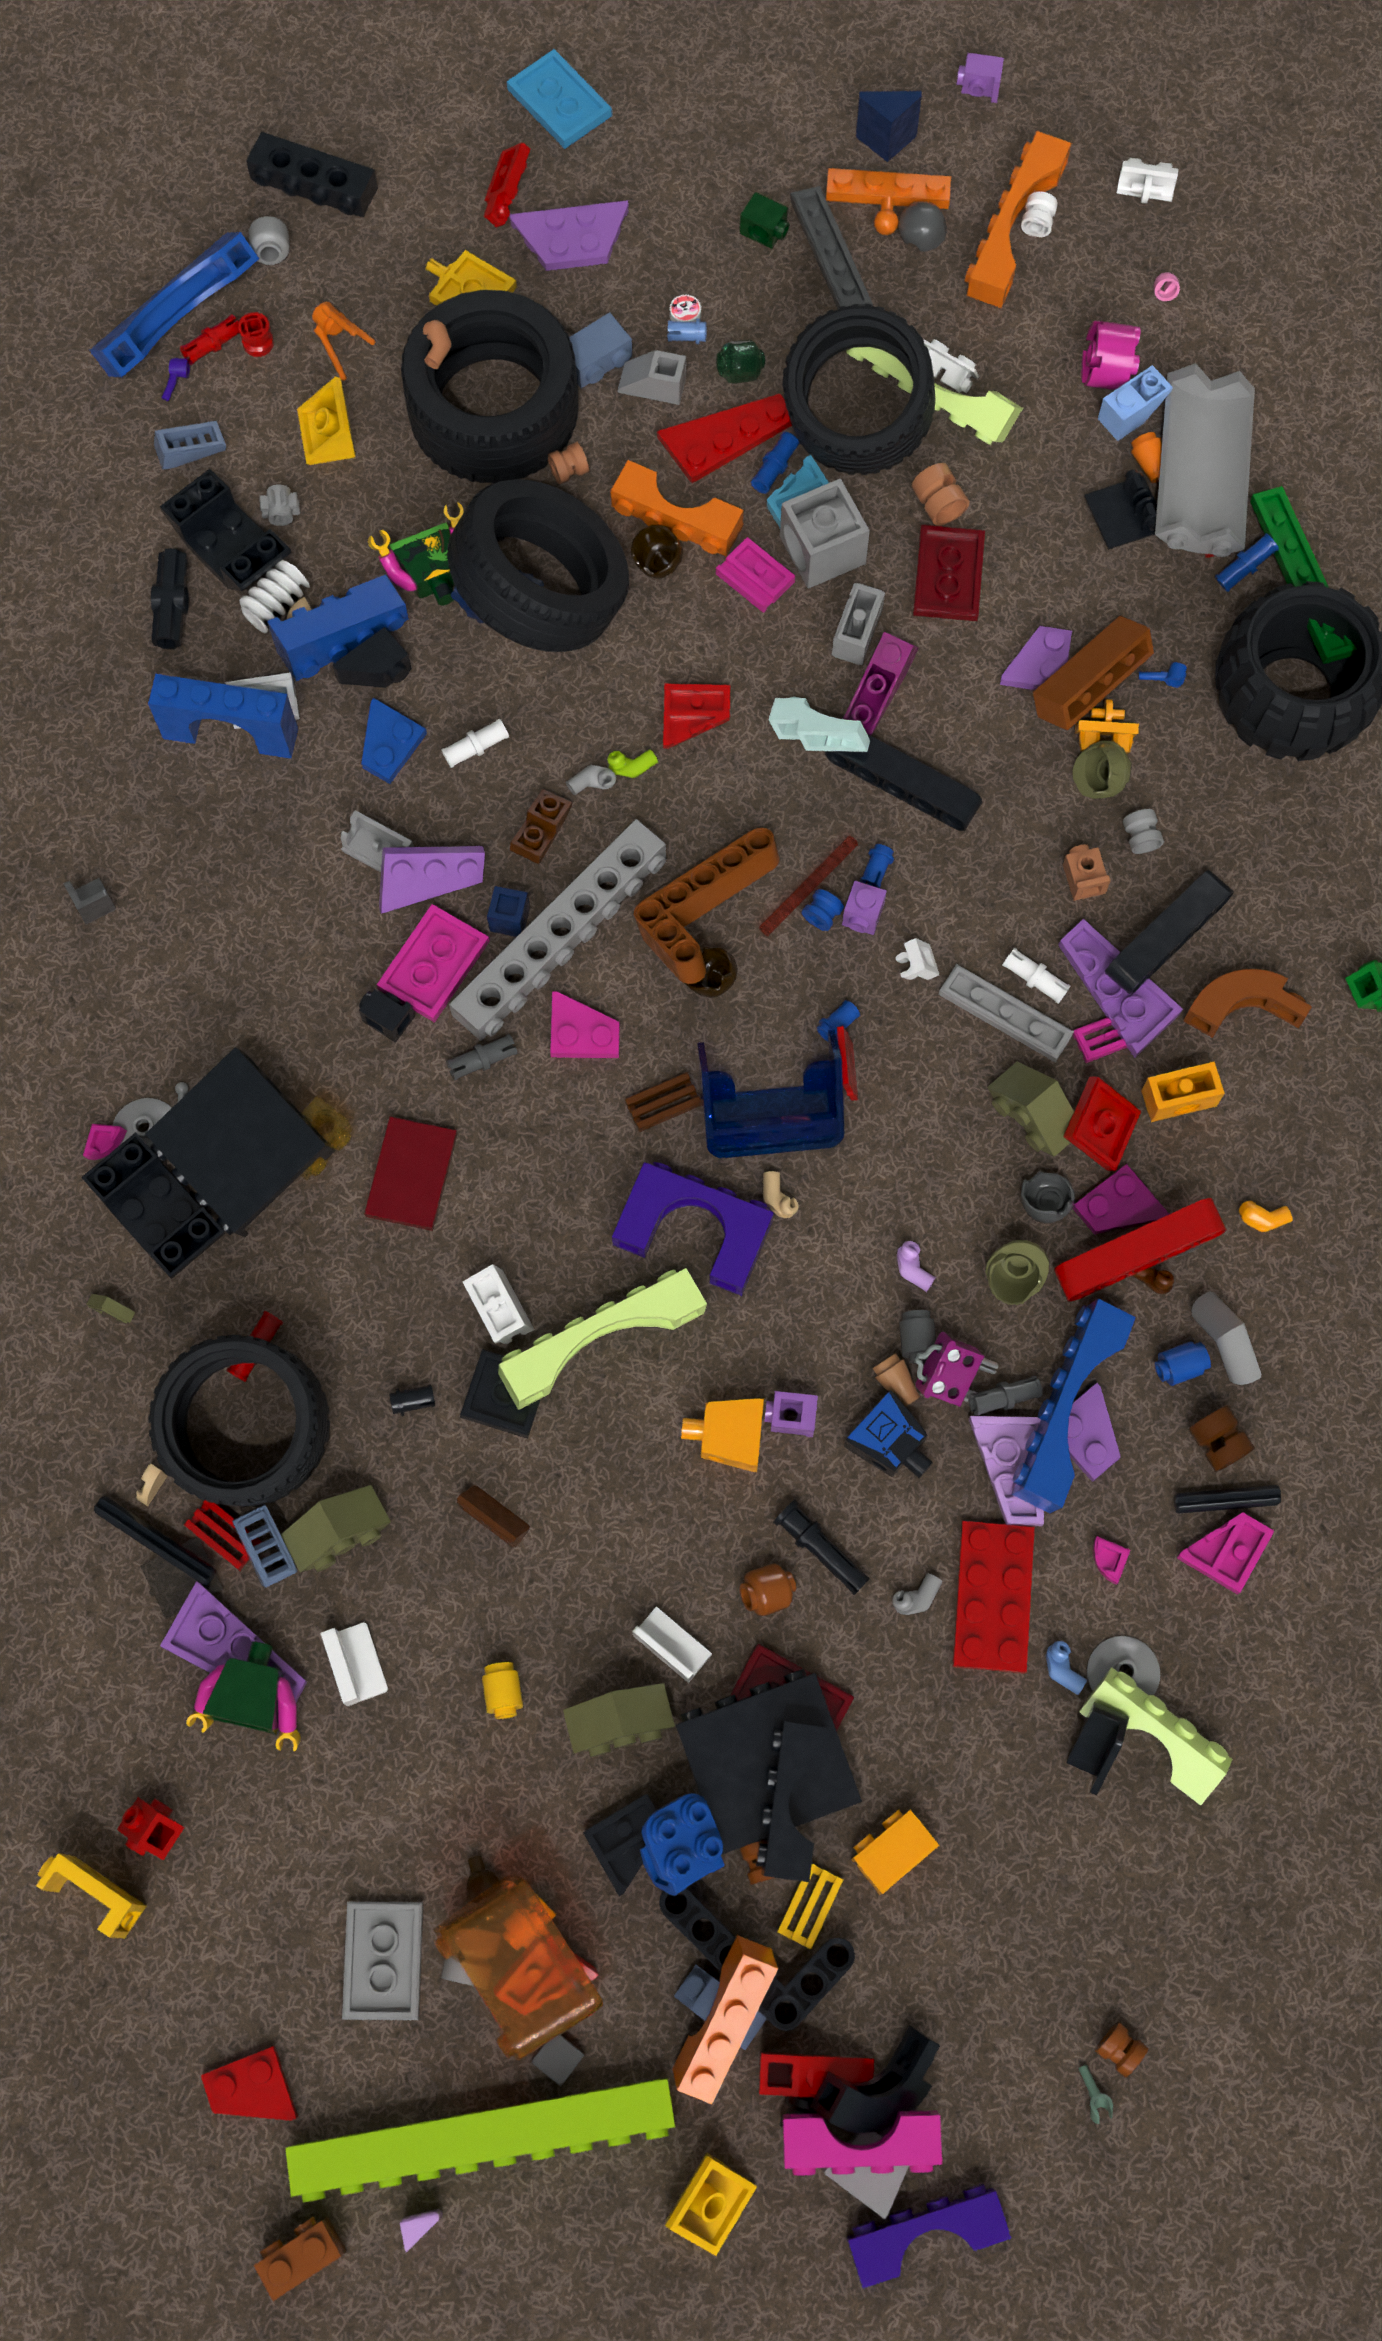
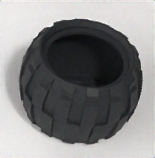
(1278, 630)

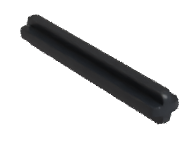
(154, 1540)

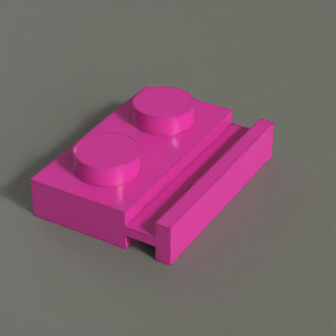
(755, 574)

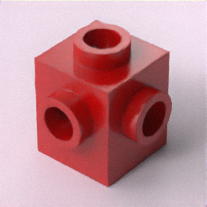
(150, 1828)

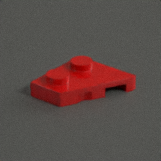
(693, 710)
(251, 2088)

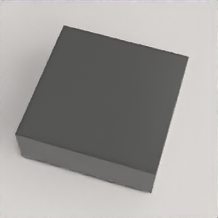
(558, 2059)

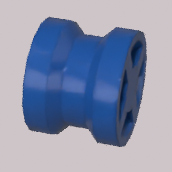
(822, 909)

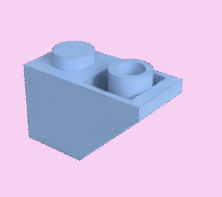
(1133, 402)

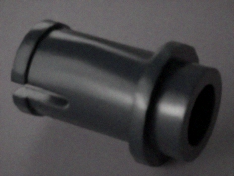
(412, 1399)

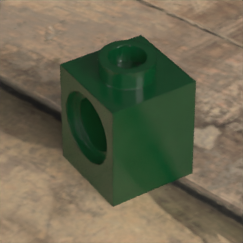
(764, 220)

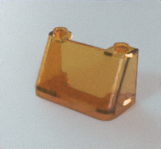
(518, 1966)

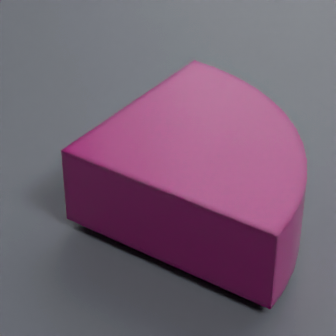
(103, 1140)
(1110, 1558)

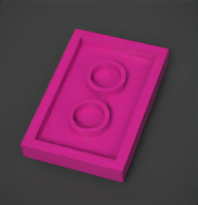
(433, 962)

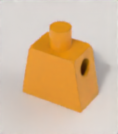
(728, 1432)

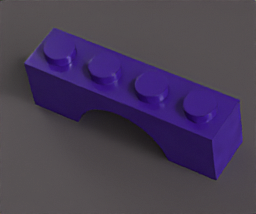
(880, 2249)

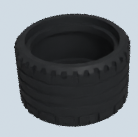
(844, 330)
(173, 1401)

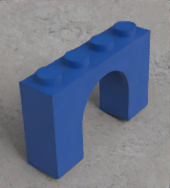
(182, 703)

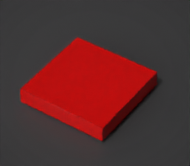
(1102, 1123)

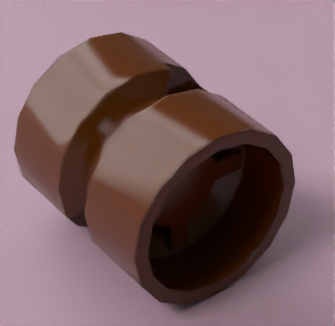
(1216, 1426)

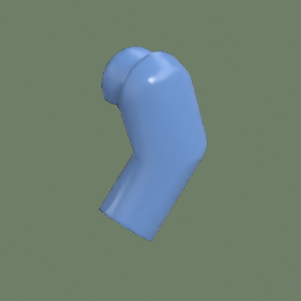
(1059, 1667)

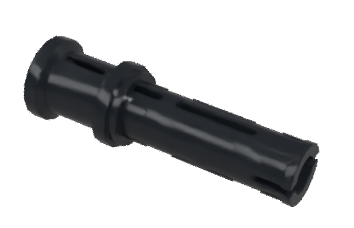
(809, 1535)

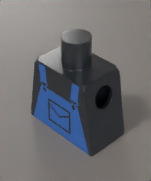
(890, 1438)

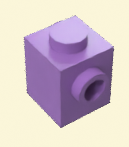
(864, 908)

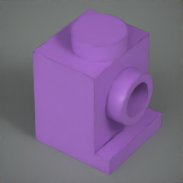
(981, 75)
(801, 1404)

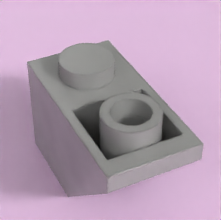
(655, 377)

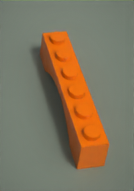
(1040, 171)

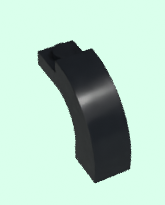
(875, 2103)

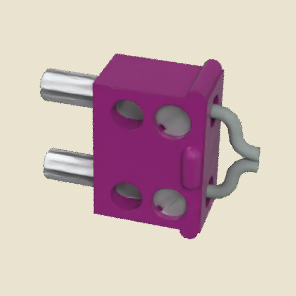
(950, 1369)

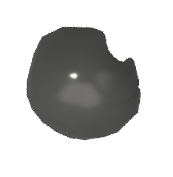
(922, 225)
(1047, 1197)

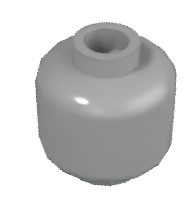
(269, 240)

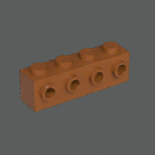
(1093, 672)

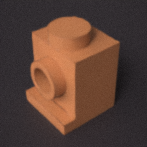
(1085, 882)

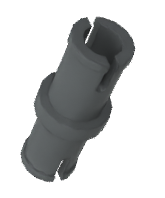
(481, 1057)
(1005, 1395)

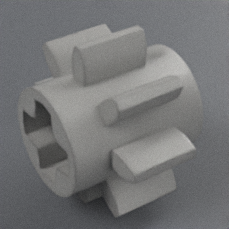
(279, 505)

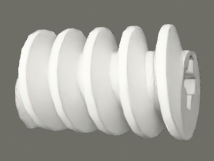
(272, 593)

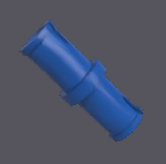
(775, 462)
(1247, 562)

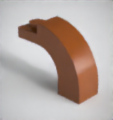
(1241, 990)

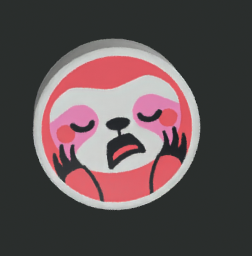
(685, 309)

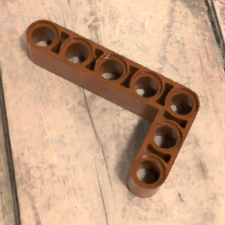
(695, 893)

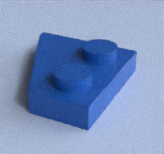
(389, 741)

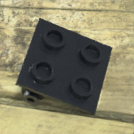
(1124, 510)

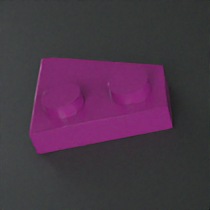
(1119, 1203)

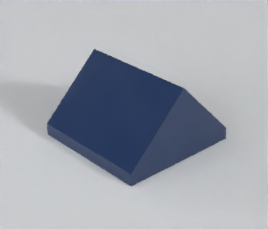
(888, 120)

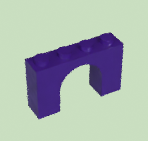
(661, 1192)

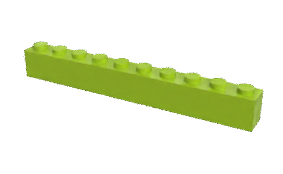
(480, 2137)

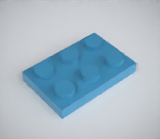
(559, 98)

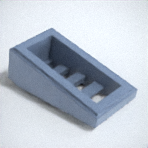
(182, 455)
(278, 1574)

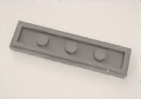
(1006, 1013)

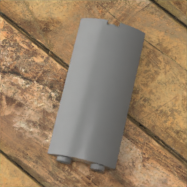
(1205, 462)

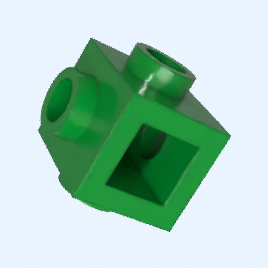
(1367, 985)

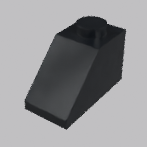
(374, 662)

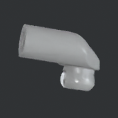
(591, 776)
(917, 1600)

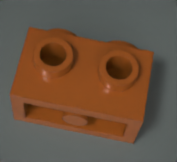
(296, 2261)

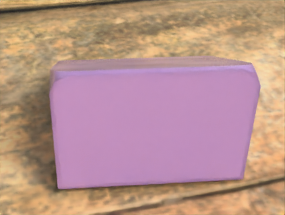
(416, 2225)

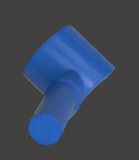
(1174, 677)

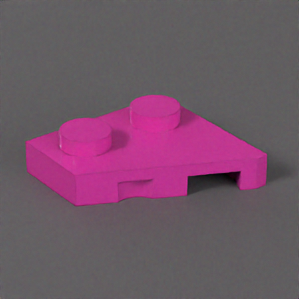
(581, 1031)

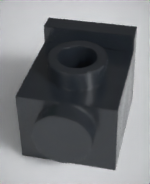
(386, 1014)

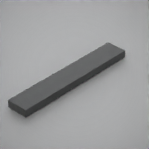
(829, 248)

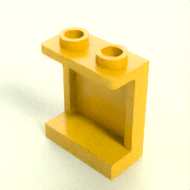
(123, 1907)

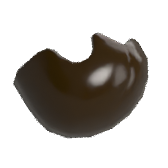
(656, 551)
(720, 973)

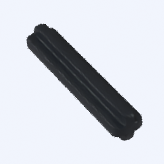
(1227, 1499)

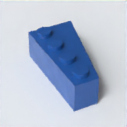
(336, 626)

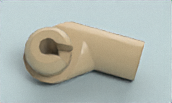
(775, 1199)

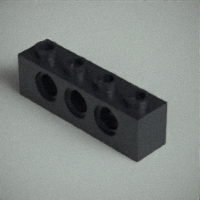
(312, 174)

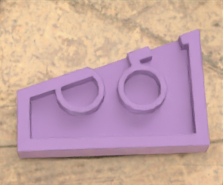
(1002, 1450)

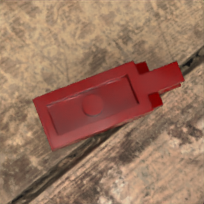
(505, 182)

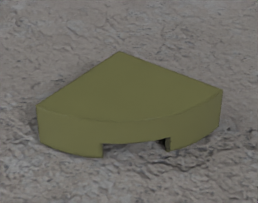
(105, 1304)

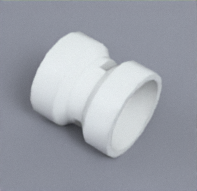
(1039, 214)

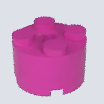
(1110, 355)

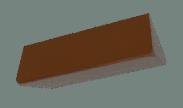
(493, 1515)

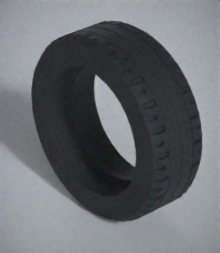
(513, 602)

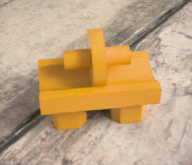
(1121, 733)

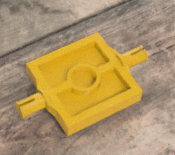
(465, 276)

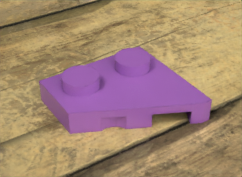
(1038, 659)
(1091, 1434)

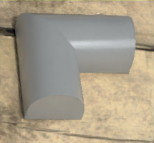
(1230, 1336)

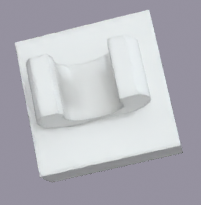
(921, 960)

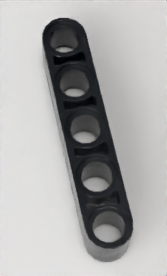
(911, 782)
(1169, 932)

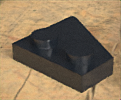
(619, 1842)

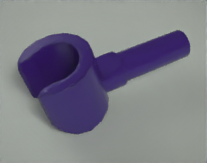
(177, 368)

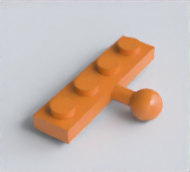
(887, 190)

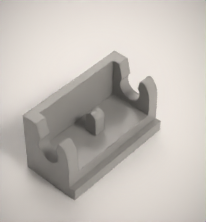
(368, 839)

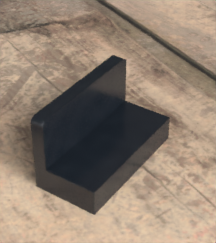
(1098, 1743)

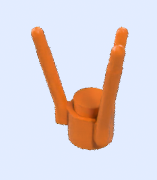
(332, 322)

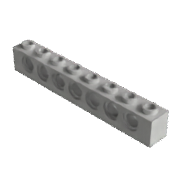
(633, 843)

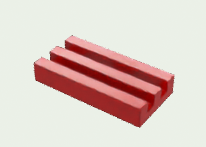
(200, 1515)

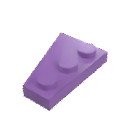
(427, 872)

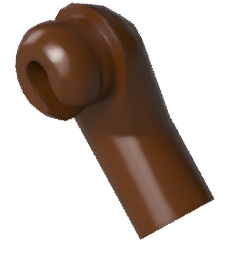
(1157, 1281)

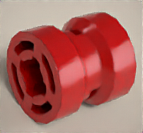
(256, 334)

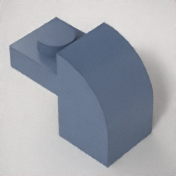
(699, 1994)

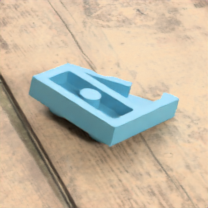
(805, 480)

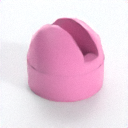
(1171, 287)

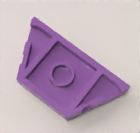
(572, 234)

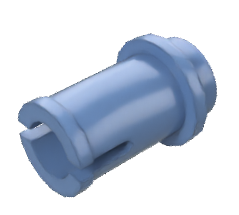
(687, 331)

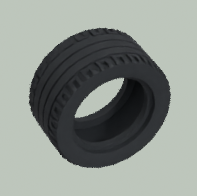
(489, 328)

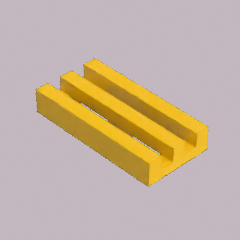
(796, 1935)

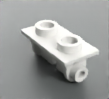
(957, 369)

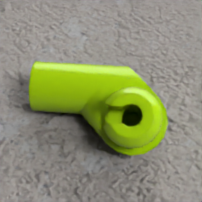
(631, 767)

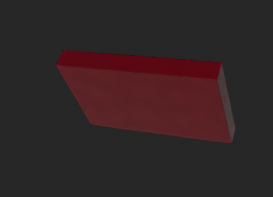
(949, 573)
(411, 1173)
(768, 1666)

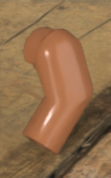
(440, 340)

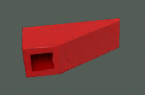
(804, 2073)

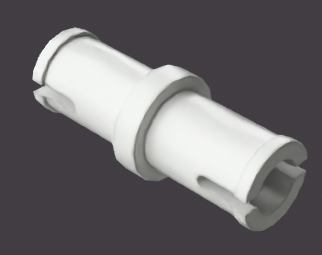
(475, 743)
(1036, 975)

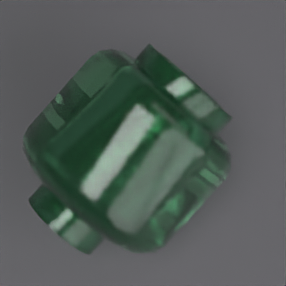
(740, 361)

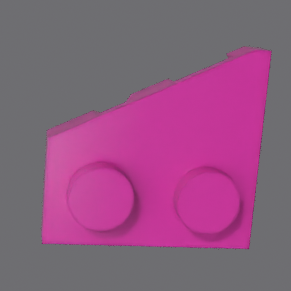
(1229, 1551)

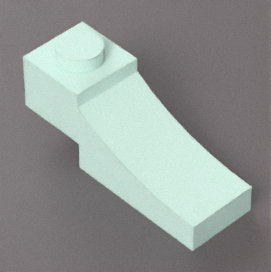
(818, 732)

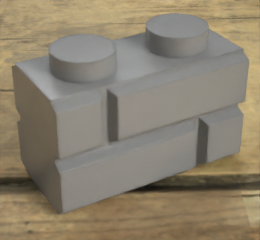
(858, 623)

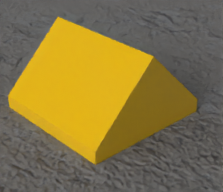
(326, 425)
(710, 2204)

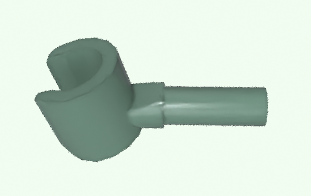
(1097, 2099)

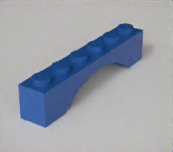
(144, 327)
(1047, 1469)

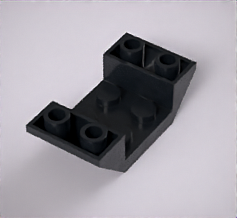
(222, 532)
(153, 1205)

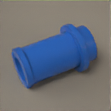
(877, 865)
(840, 1017)

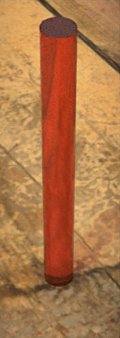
(808, 885)

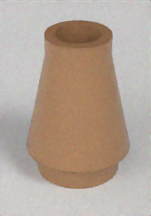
(895, 1376)

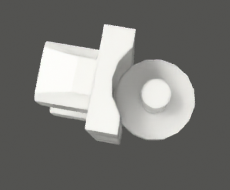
(1147, 180)

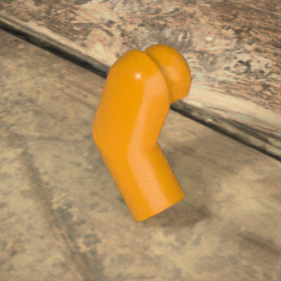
(1263, 1220)

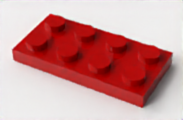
(993, 1597)

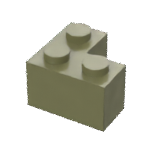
(1035, 1104)
(335, 1528)
(619, 1719)

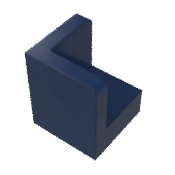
(508, 911)

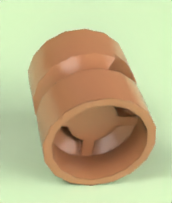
(939, 491)

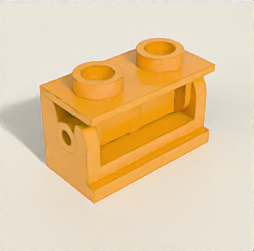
(894, 1851)

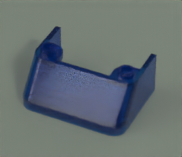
(774, 1118)

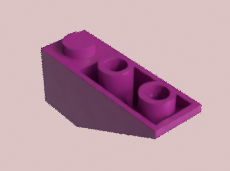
(881, 681)

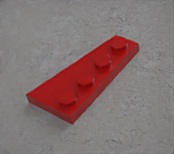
(721, 437)

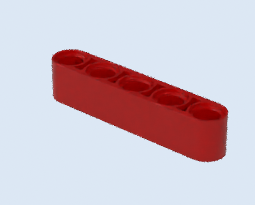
(1140, 1249)

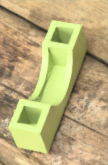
(1195, 1760)

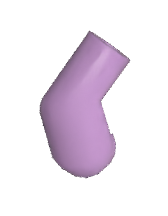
(910, 1268)

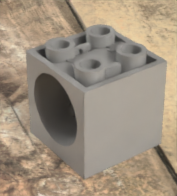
(824, 533)

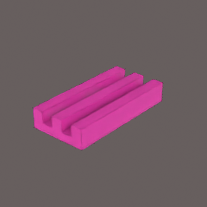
(1085, 1046)

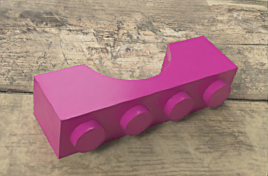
(910, 2142)

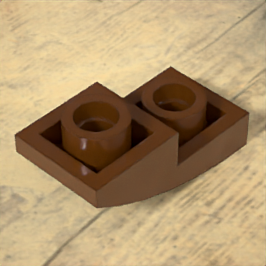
(541, 826)

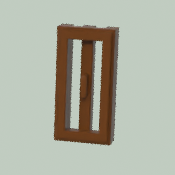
(657, 1090)

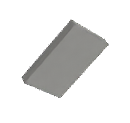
(382, 1961)

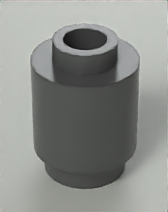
(916, 1333)

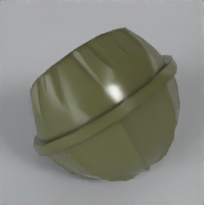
(1102, 770)
(1017, 1271)

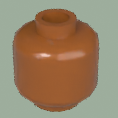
(767, 1589)

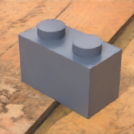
(600, 349)

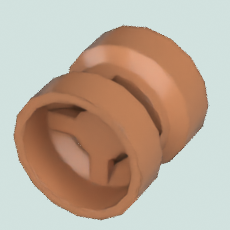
(568, 463)

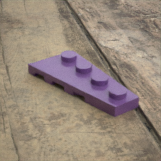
(1135, 1016)
(211, 1634)

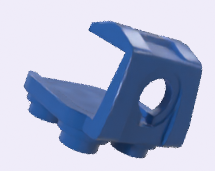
(681, 1844)

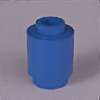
(1182, 1363)

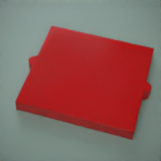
(848, 1063)

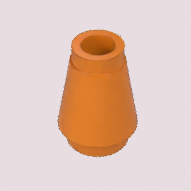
(1147, 453)

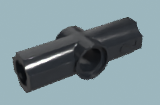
(169, 599)

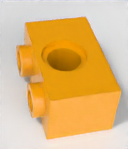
(1182, 1091)

